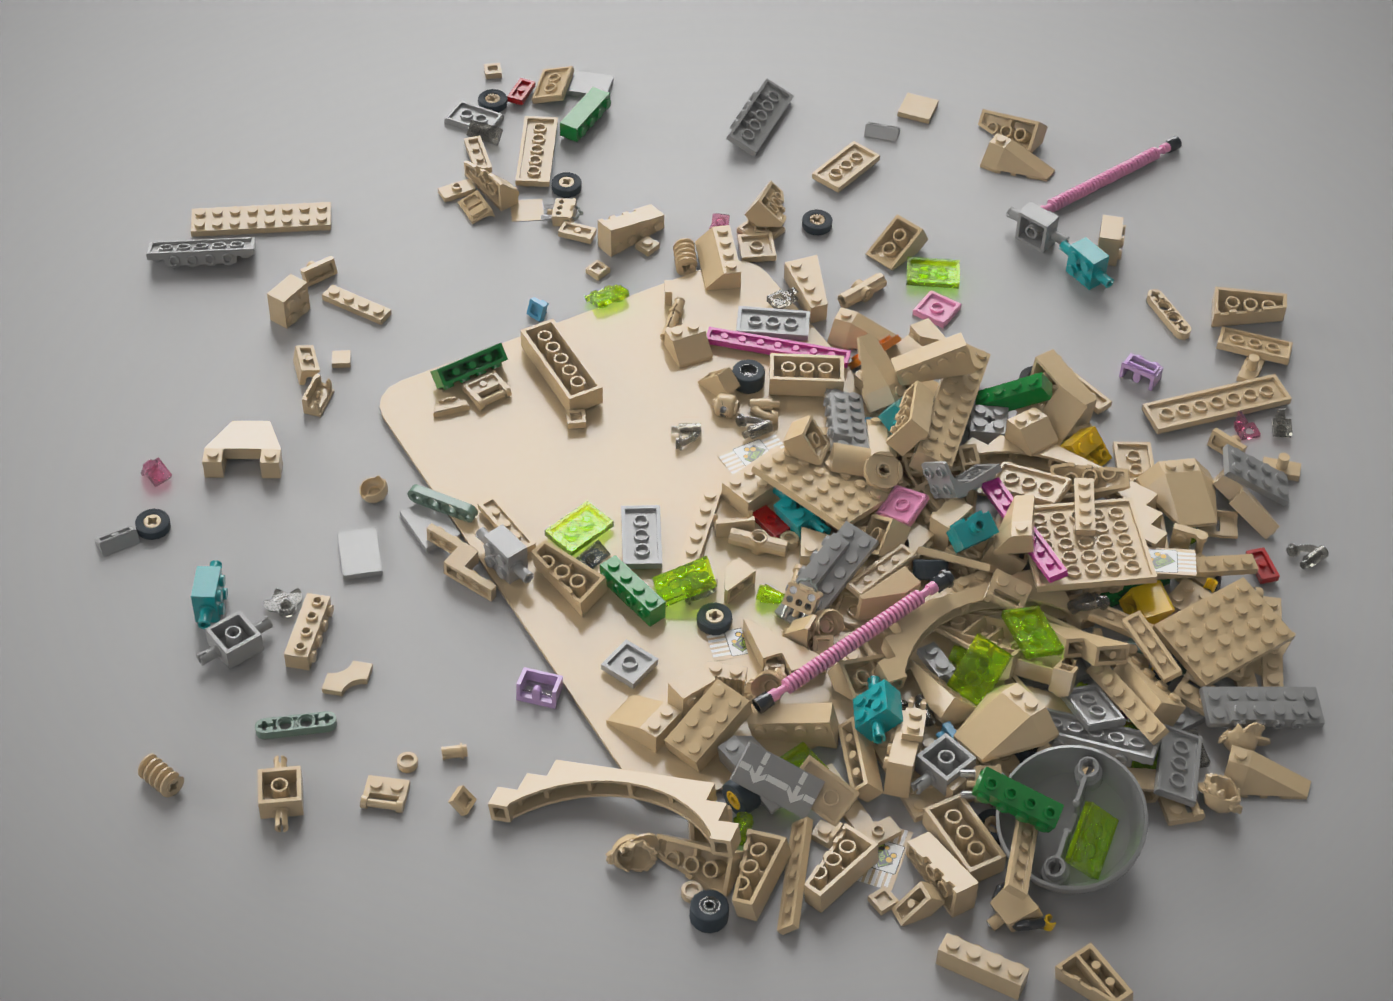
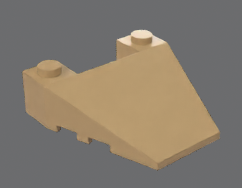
(244, 441)
(1052, 670)

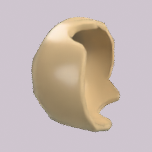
(373, 489)

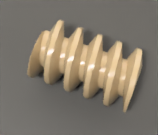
(685, 256)
(160, 776)

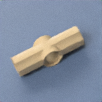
(862, 290)
(758, 542)

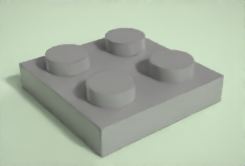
(629, 664)

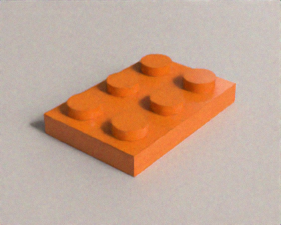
(886, 343)

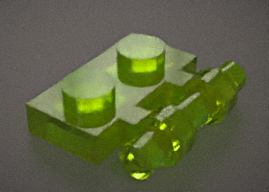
(607, 295)

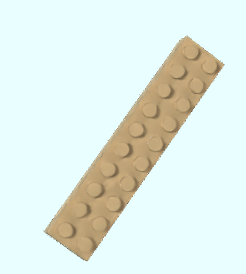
(950, 414)

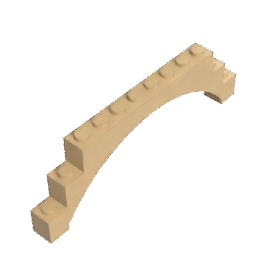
(1144, 499)
(937, 611)
(574, 780)

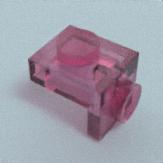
(720, 220)

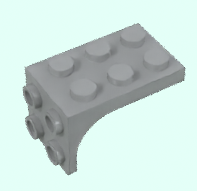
(944, 484)

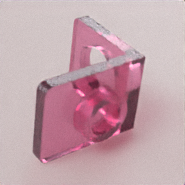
(1242, 424)

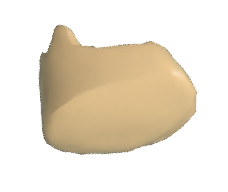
(829, 622)

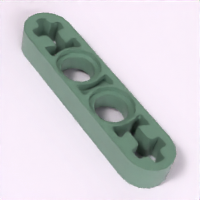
(425, 496)
(295, 722)

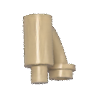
(760, 405)

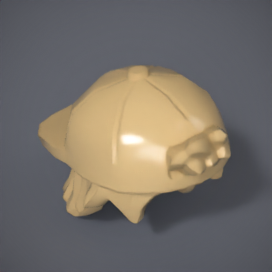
(763, 682)
(1246, 737)
(1221, 794)
(634, 852)

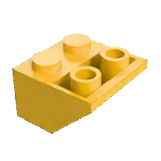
(1088, 445)
(1150, 600)

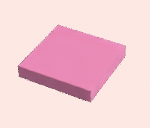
(937, 309)
(903, 505)

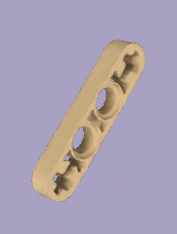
(1180, 328)

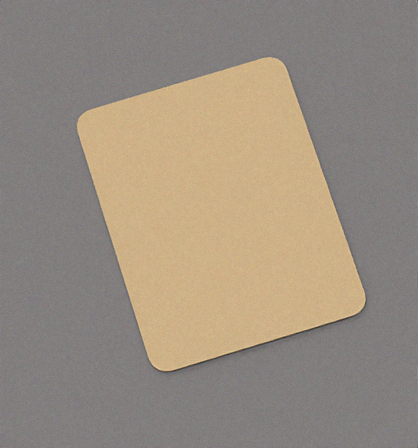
(623, 458)

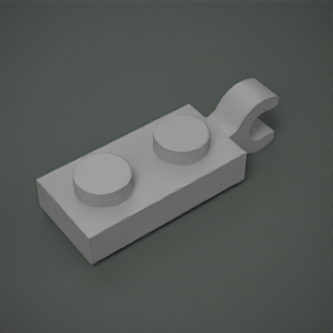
(936, 661)

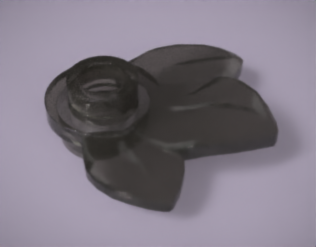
(284, 603)

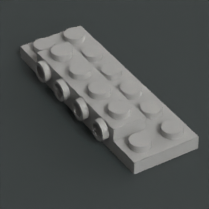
(759, 117)
(201, 251)
(845, 418)
(834, 565)
(1263, 705)
(1119, 742)

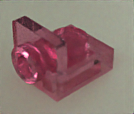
(156, 471)

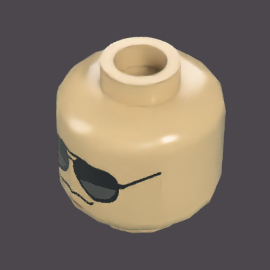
(725, 405)

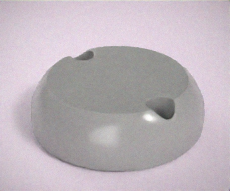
(1060, 776)

